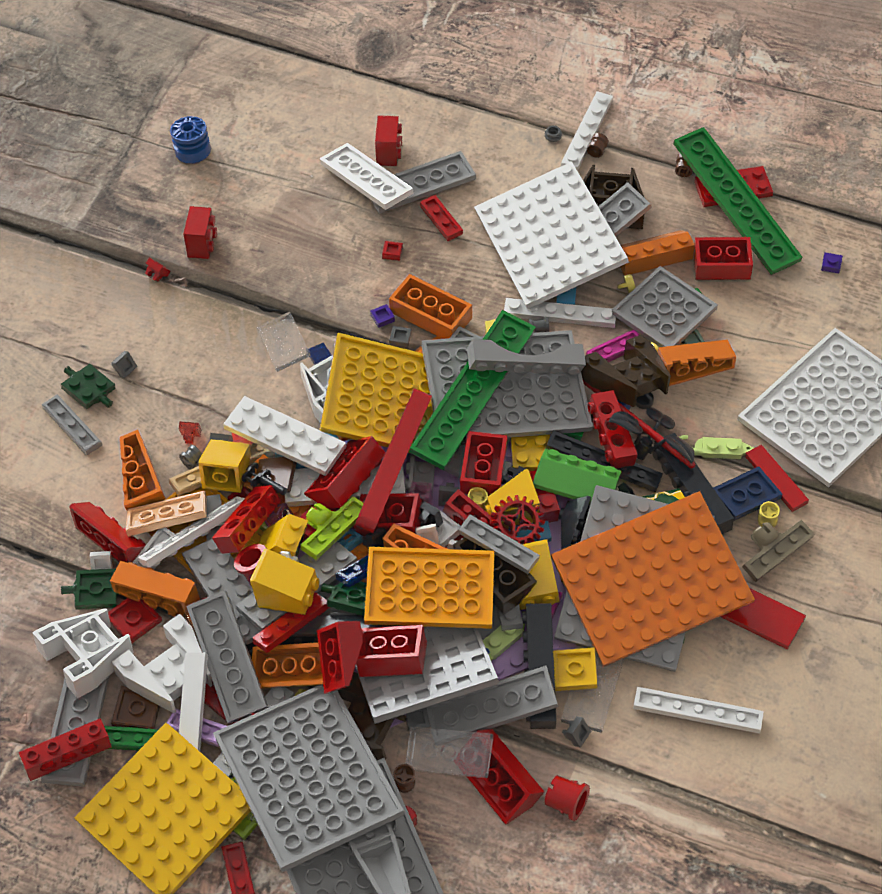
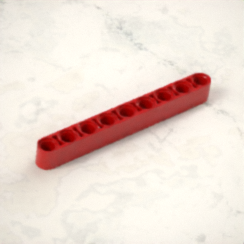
(393, 461)

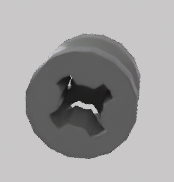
(190, 457)

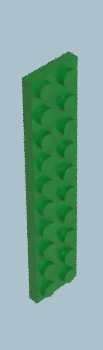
(737, 200)
(468, 396)

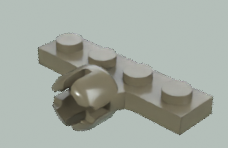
(775, 547)

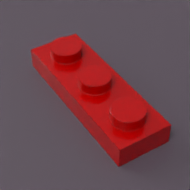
(441, 217)

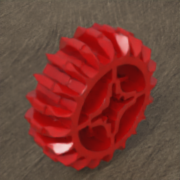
(526, 524)

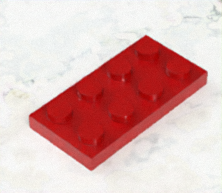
(754, 177)

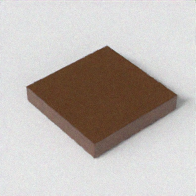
(281, 470)
(134, 710)

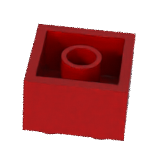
(388, 140)
(199, 232)

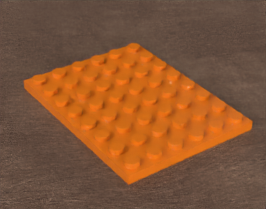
(652, 578)

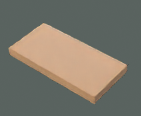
(166, 513)

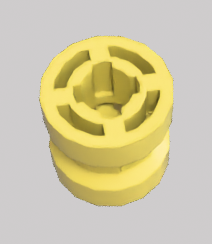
(479, 496)
(768, 513)

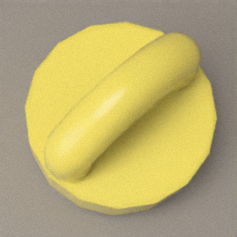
(629, 283)

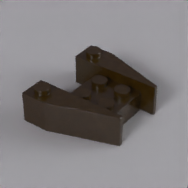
(604, 185)
(631, 378)
(361, 714)

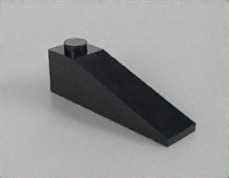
(573, 520)

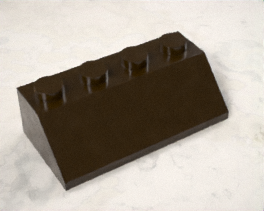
(509, 582)

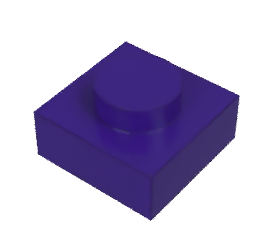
(831, 262)
(382, 316)

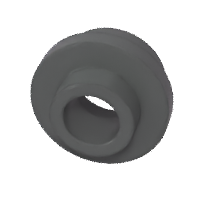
(553, 134)

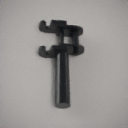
(261, 478)

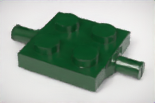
(88, 386)
(92, 589)
(347, 598)

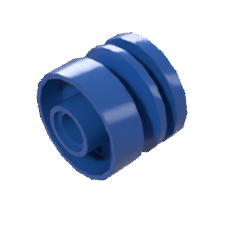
(190, 139)

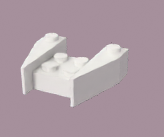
(316, 383)
(90, 644)
(162, 677)

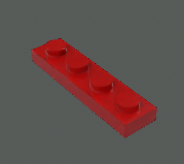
(288, 625)

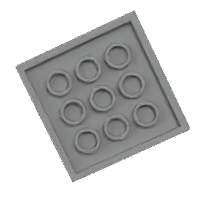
(664, 309)

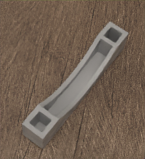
(489, 356)

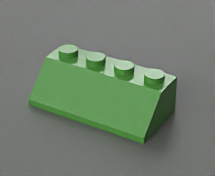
(573, 476)

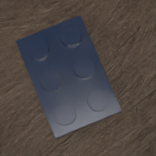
(747, 492)

